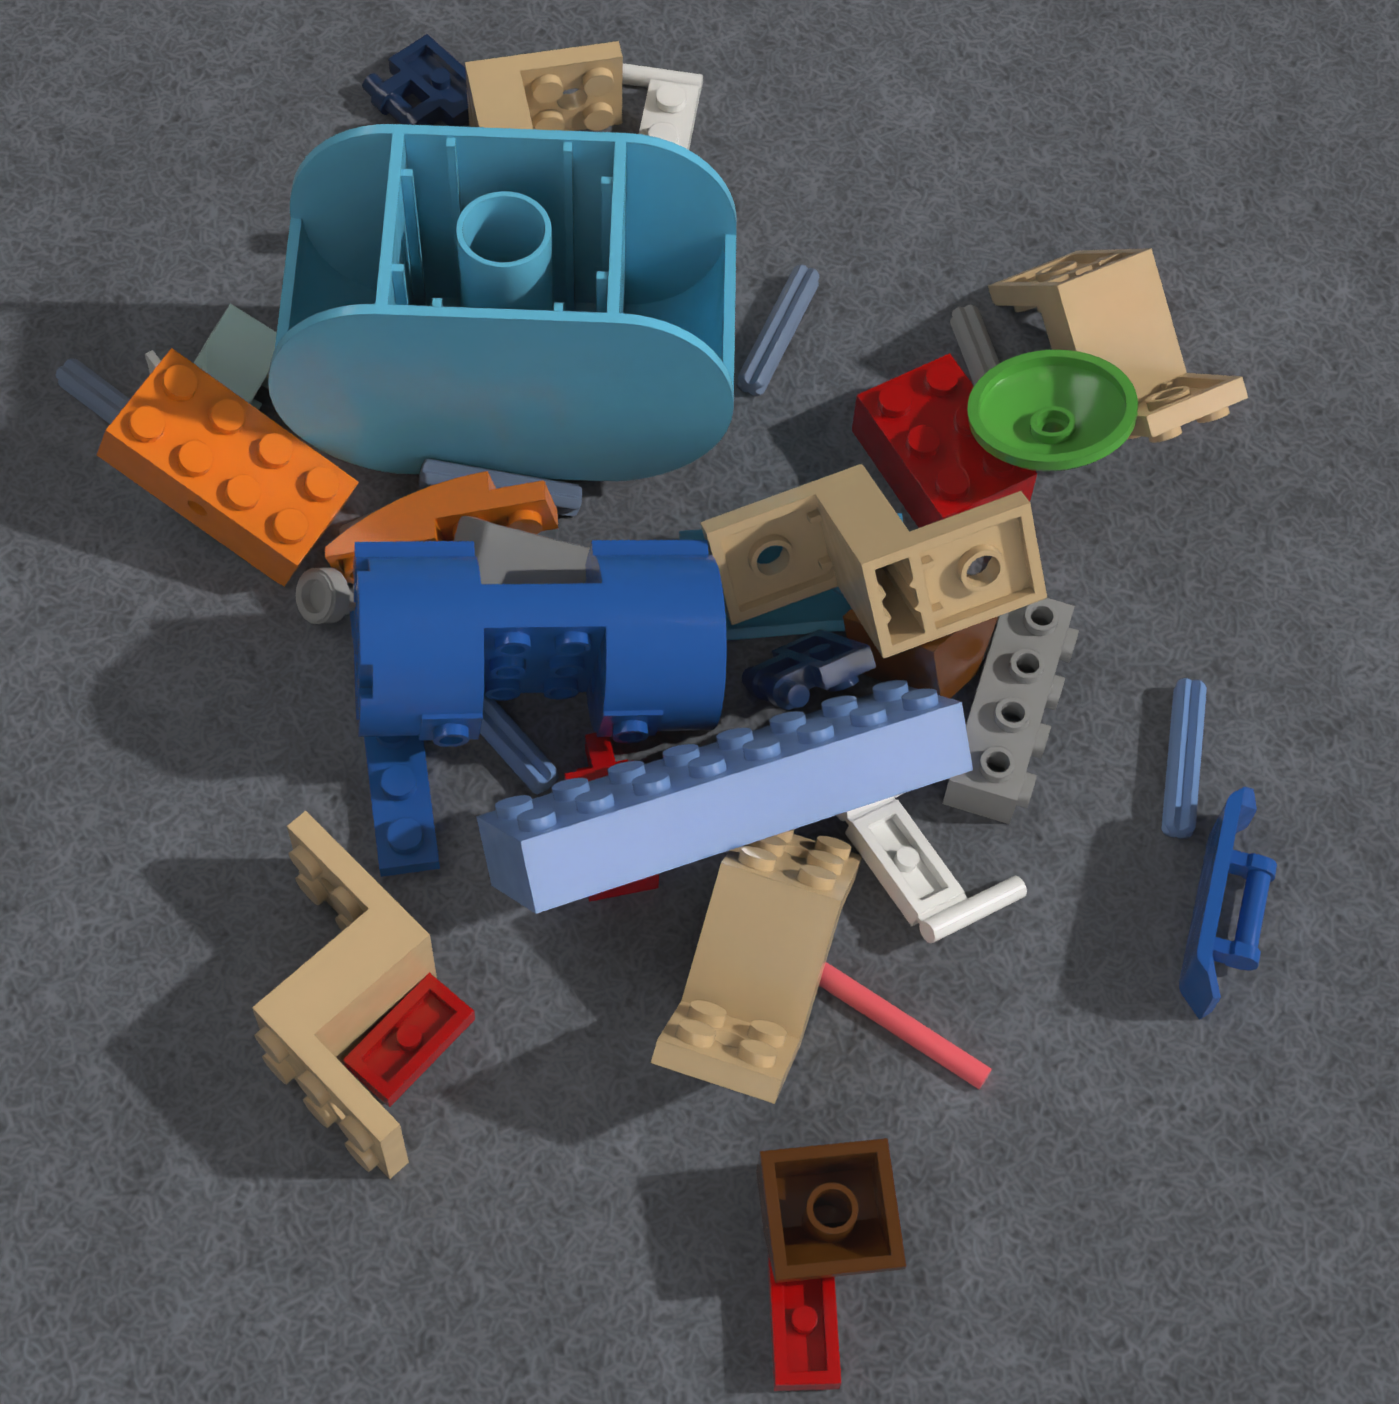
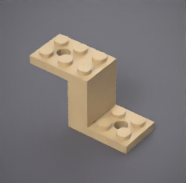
(529, 89)
(1119, 312)
(895, 580)
(759, 963)
(343, 995)

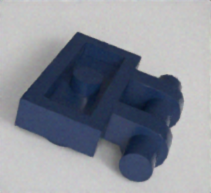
(428, 74)
(808, 662)

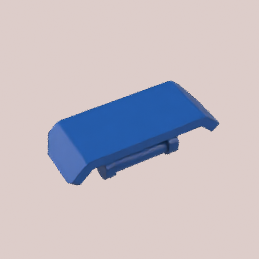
(1198, 974)

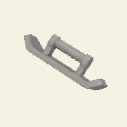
(520, 556)

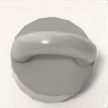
(323, 596)

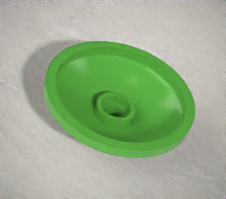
(1052, 410)

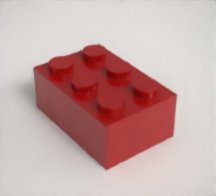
(924, 444)

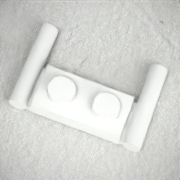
(669, 102)
(917, 875)

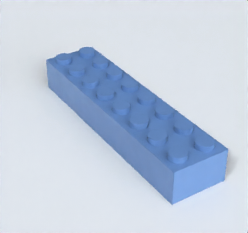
(721, 794)

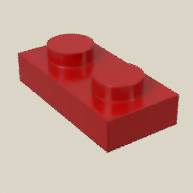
(409, 1039)
(804, 1334)

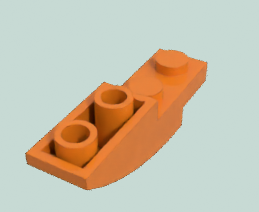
(436, 510)

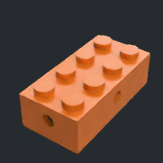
(226, 467)

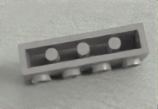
(1009, 709)

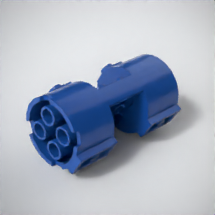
(634, 637)

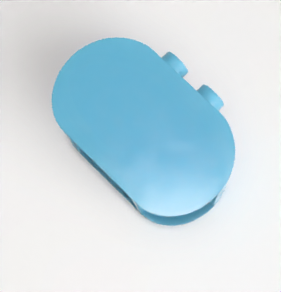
(507, 302)

